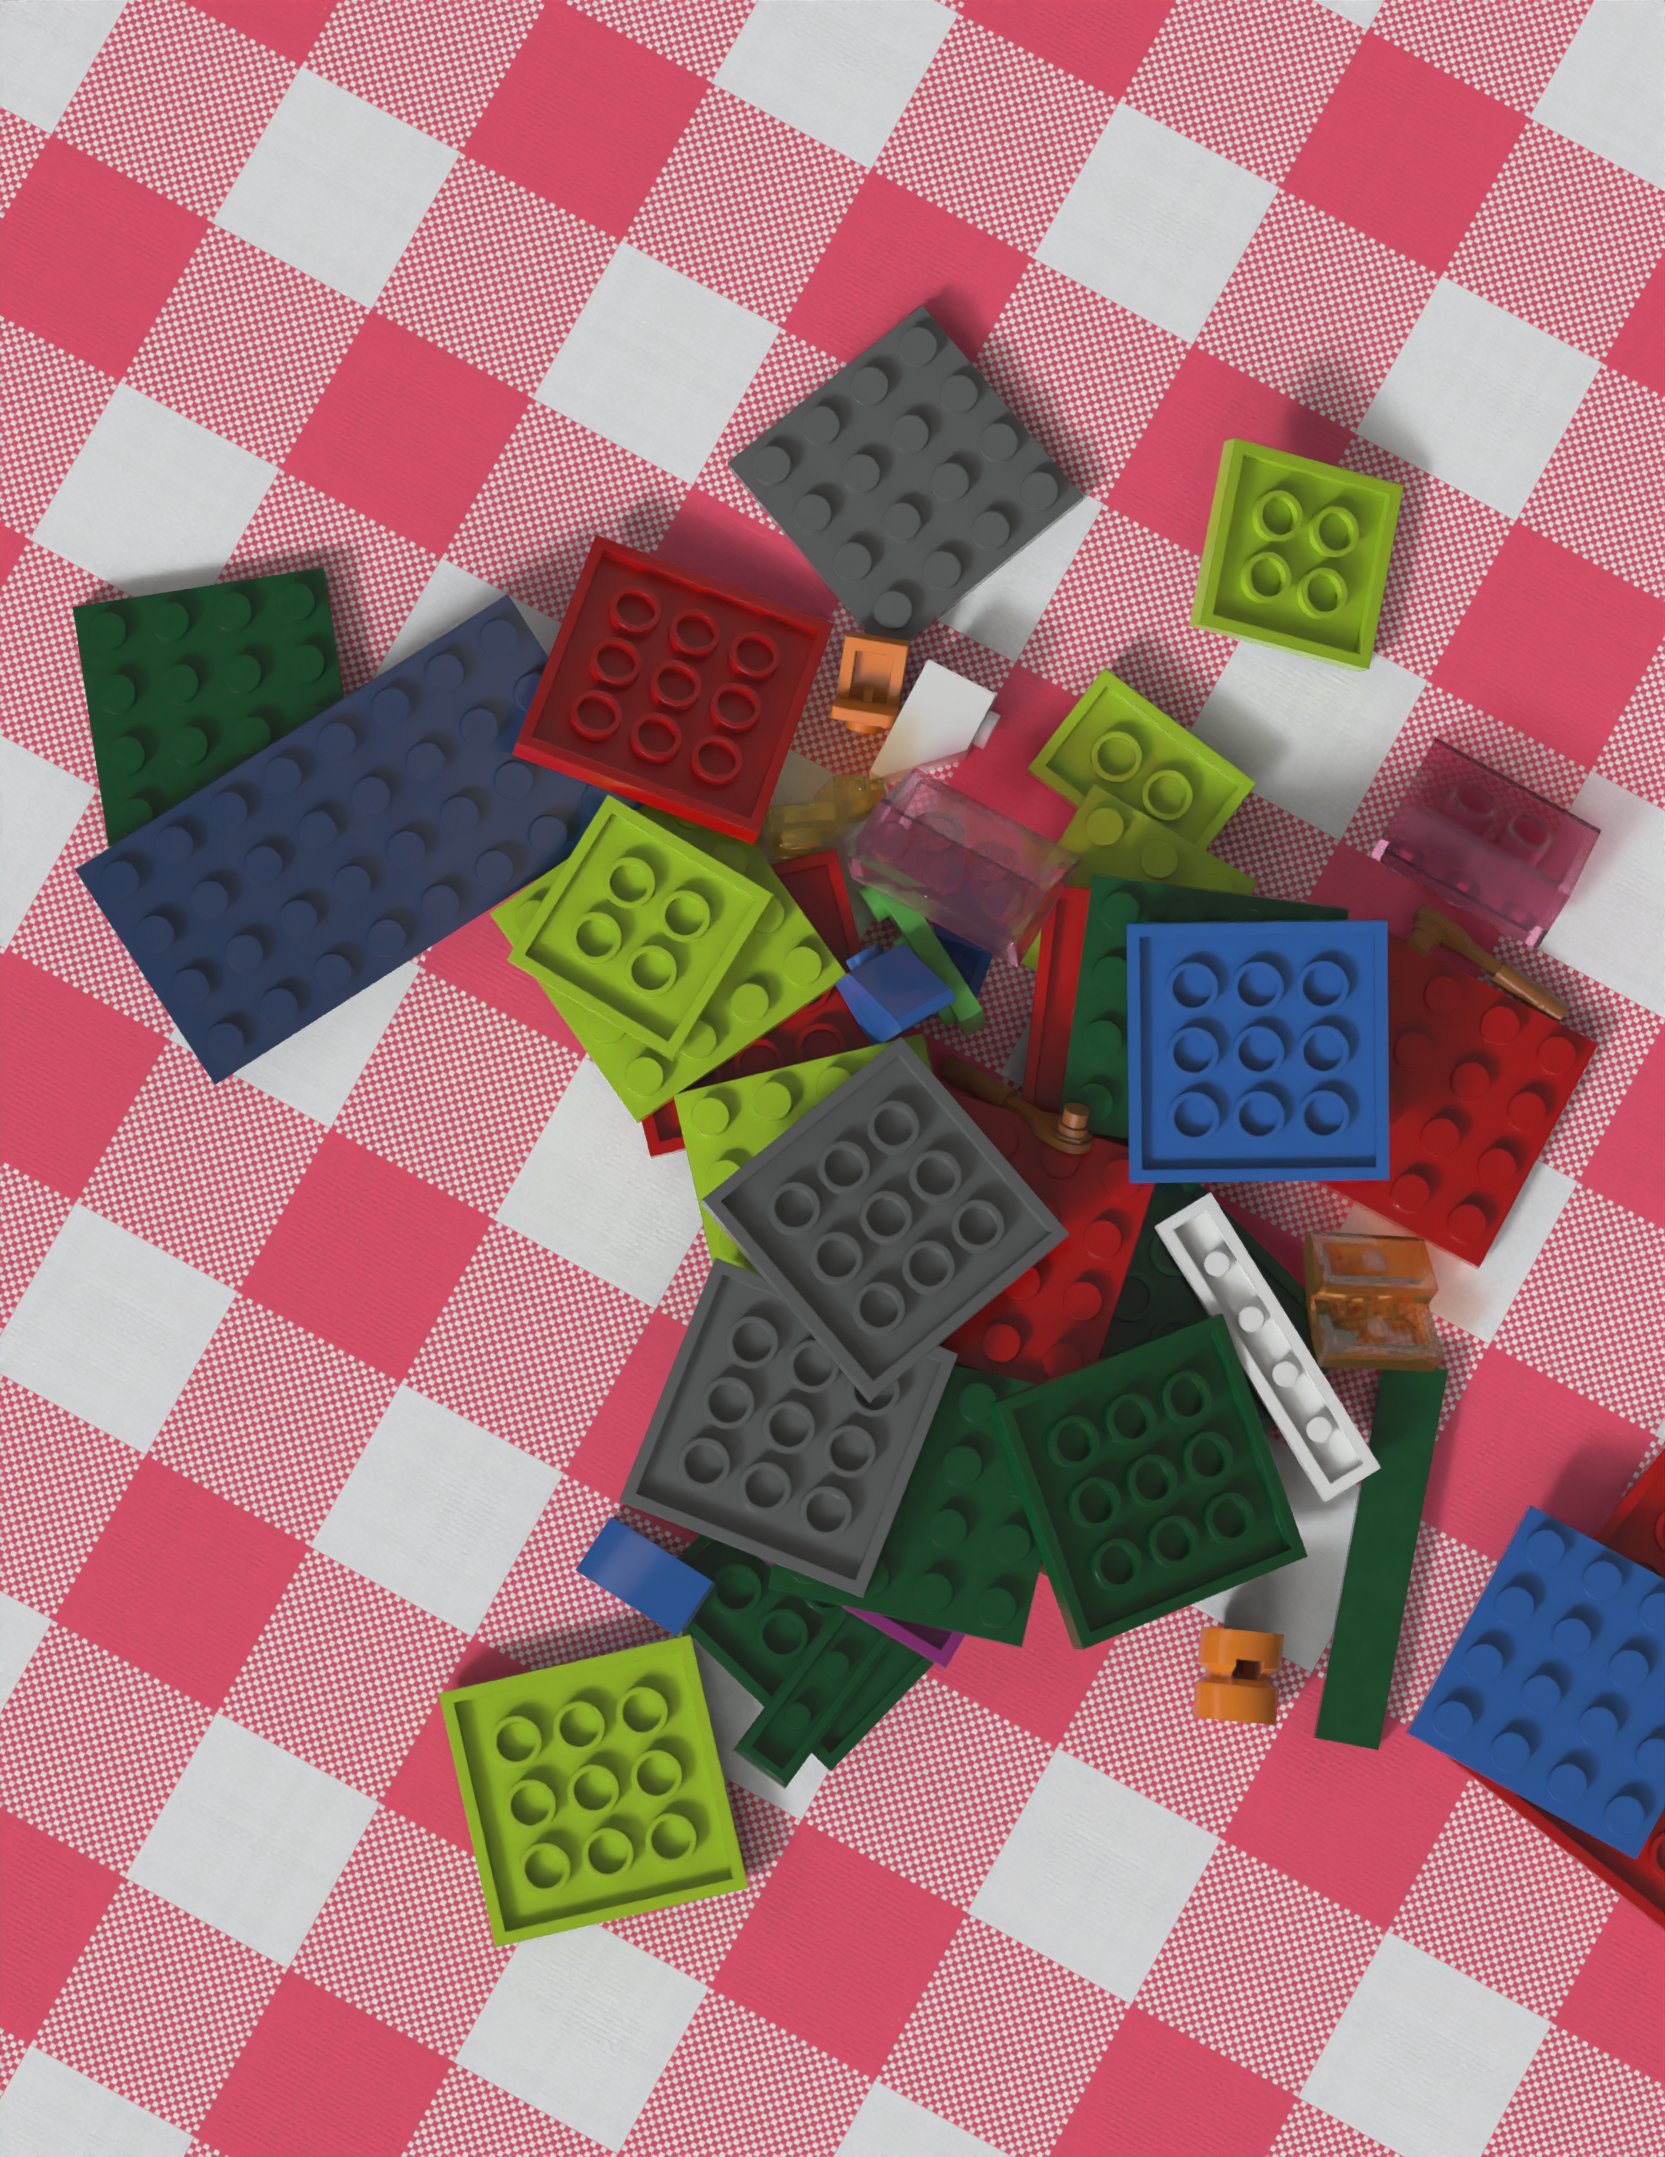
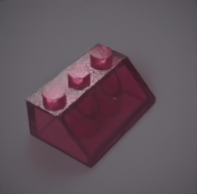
(1486, 844)
(962, 865)

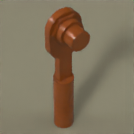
(1435, 928)
(1066, 1133)

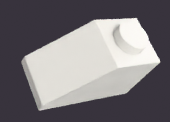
(936, 724)

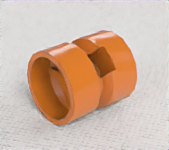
(1233, 1699)

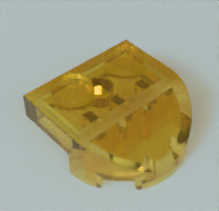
(837, 812)

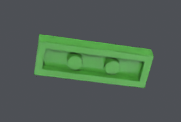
(925, 945)

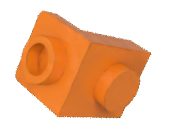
(870, 682)

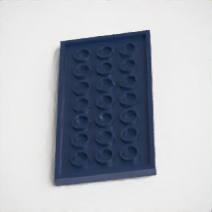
(345, 845)

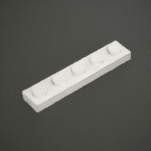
(1268, 1347)

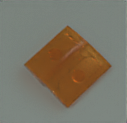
(1371, 1301)

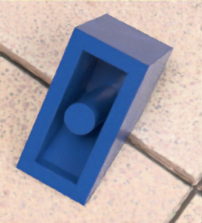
(891, 992)

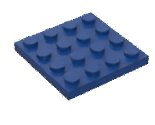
(1258, 1050)
(1561, 1683)

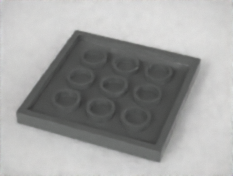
(905, 480)
(884, 1219)
(775, 1442)

